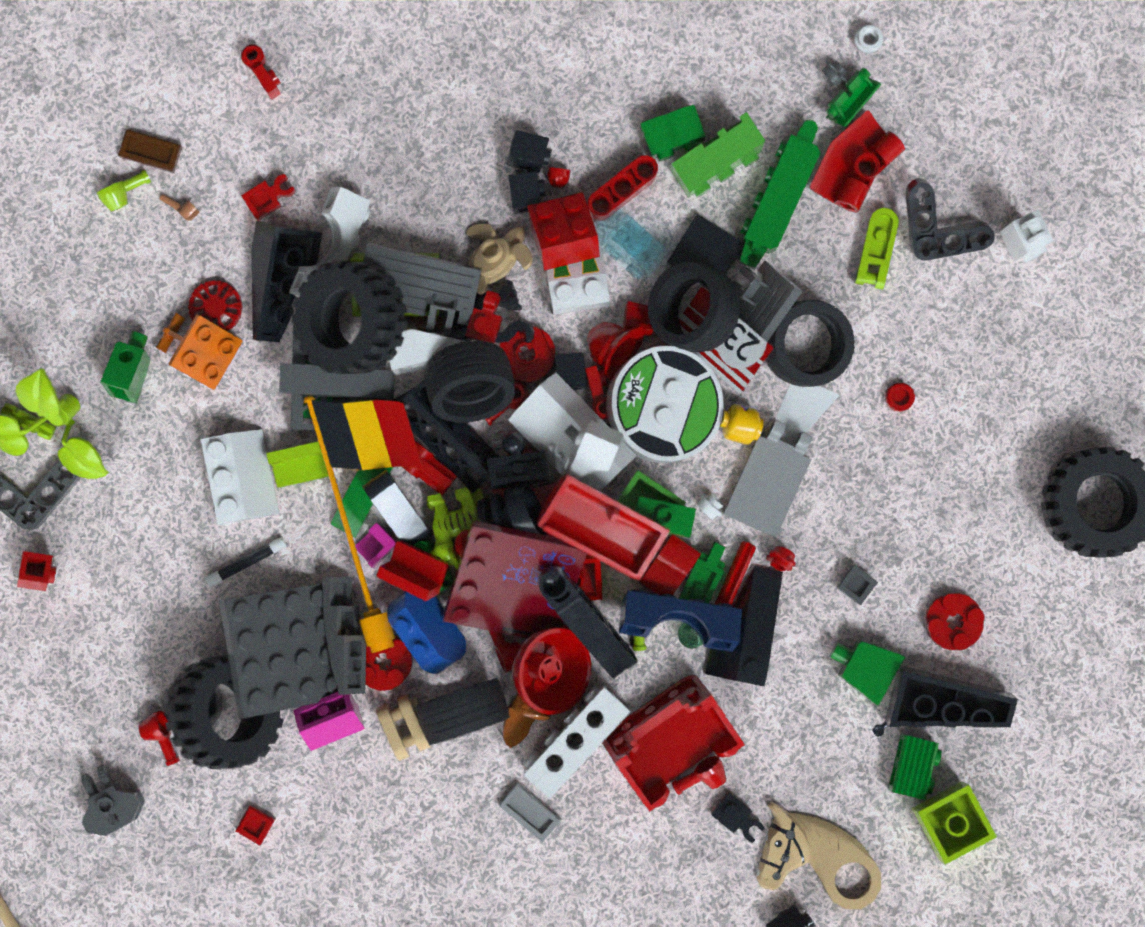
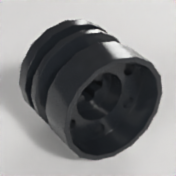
(517, 511)

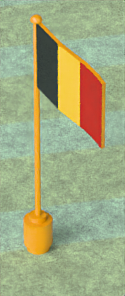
(364, 438)

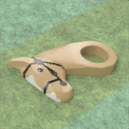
(826, 847)

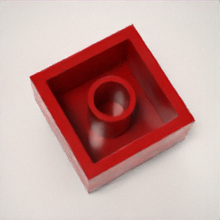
(563, 231)

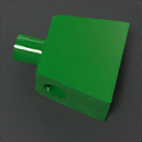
(127, 369)
(867, 668)

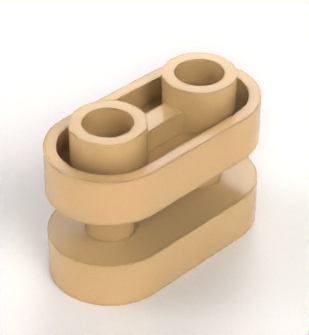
(388, 719)

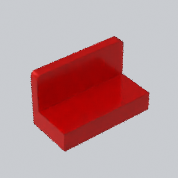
(414, 571)

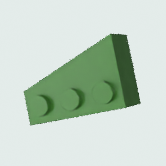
(718, 157)

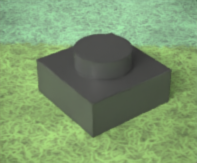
(857, 585)

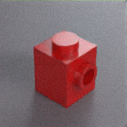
(36, 571)

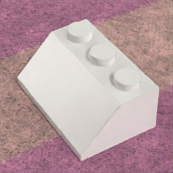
(239, 476)

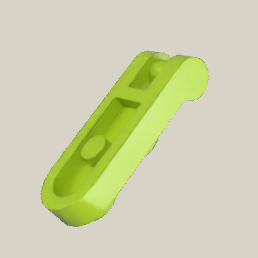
(877, 247)

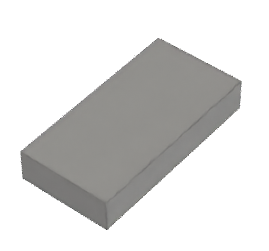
(529, 812)

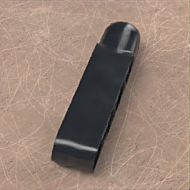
(586, 621)

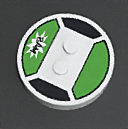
(665, 404)

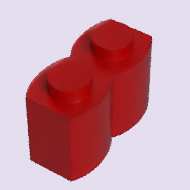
(670, 566)

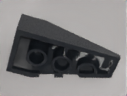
(759, 609)

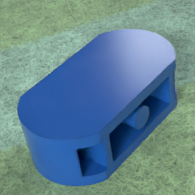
(422, 630)

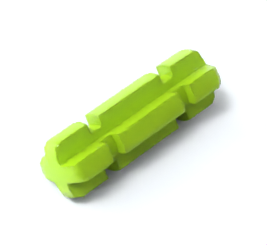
(25, 419)

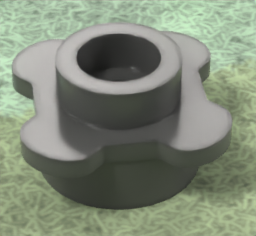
(835, 72)

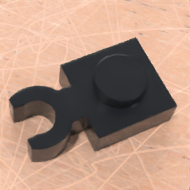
(734, 815)

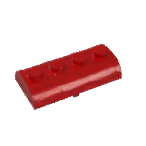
(601, 526)

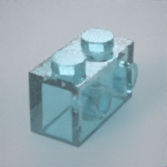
(635, 248)

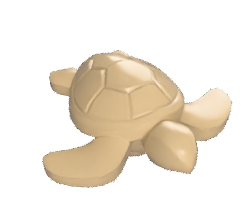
(497, 254)

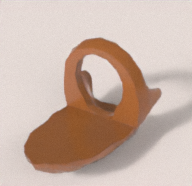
(520, 721)

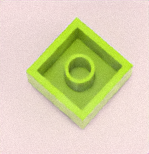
(954, 822)

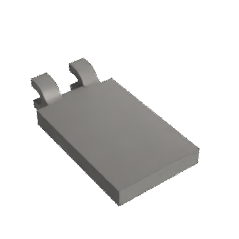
(769, 481)

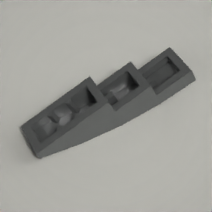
(315, 382)
(344, 643)

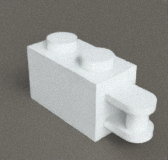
(1027, 237)

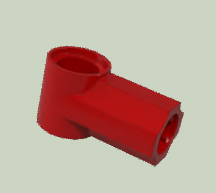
(433, 472)

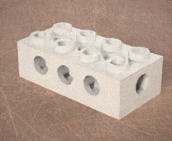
(550, 778)

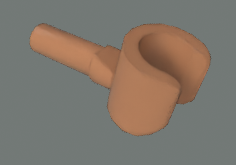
(187, 210)

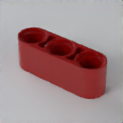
(629, 176)

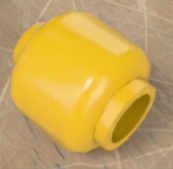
(741, 424)

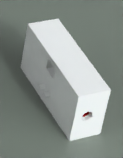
(552, 423)

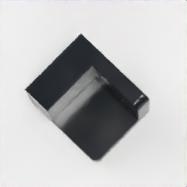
(572, 369)

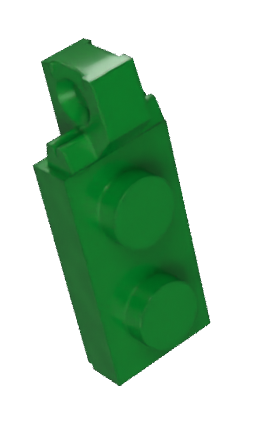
(704, 575)

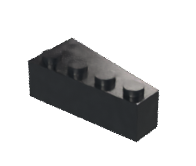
(937, 700)

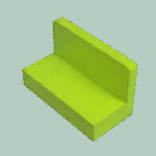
(297, 464)

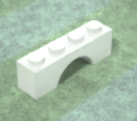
(345, 215)
(596, 450)

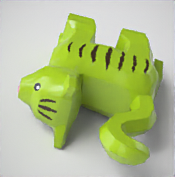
(450, 524)

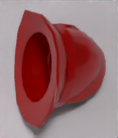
(613, 345)

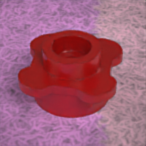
(781, 558)

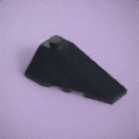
(275, 259)

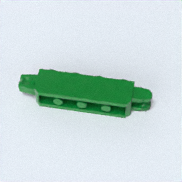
(781, 195)

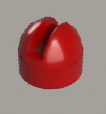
(558, 177)

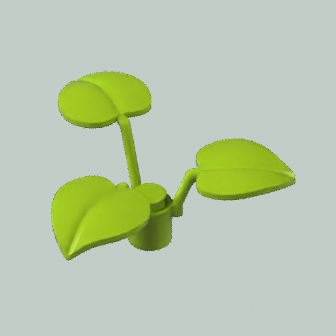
(39, 396)

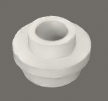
(872, 31)
(710, 505)

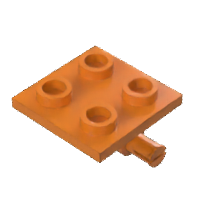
(203, 350)

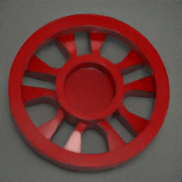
(216, 306)

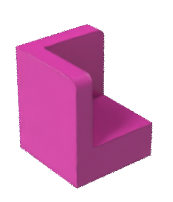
(376, 545)

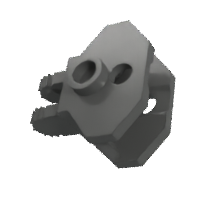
(113, 800)

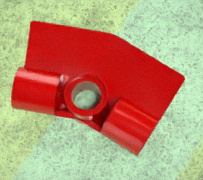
(839, 174)

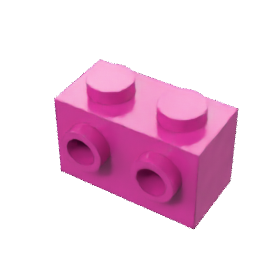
(328, 720)

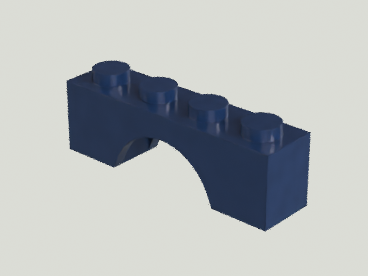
(716, 624)

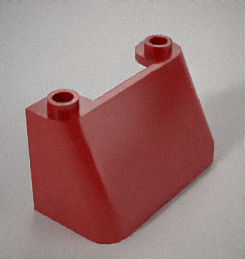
(670, 738)

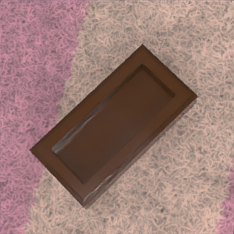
(150, 151)

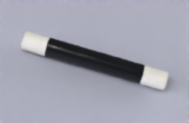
(245, 562)

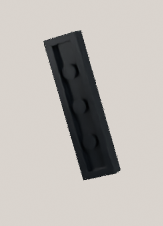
(470, 447)

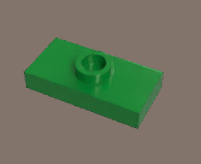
(674, 517)

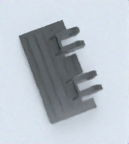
(429, 281)
(766, 299)

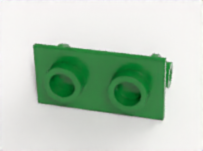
(847, 105)

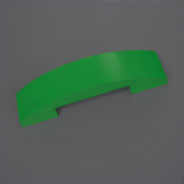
(356, 501)

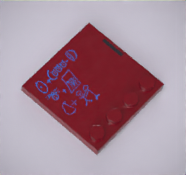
(499, 580)

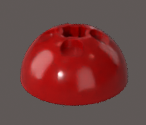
(551, 670)

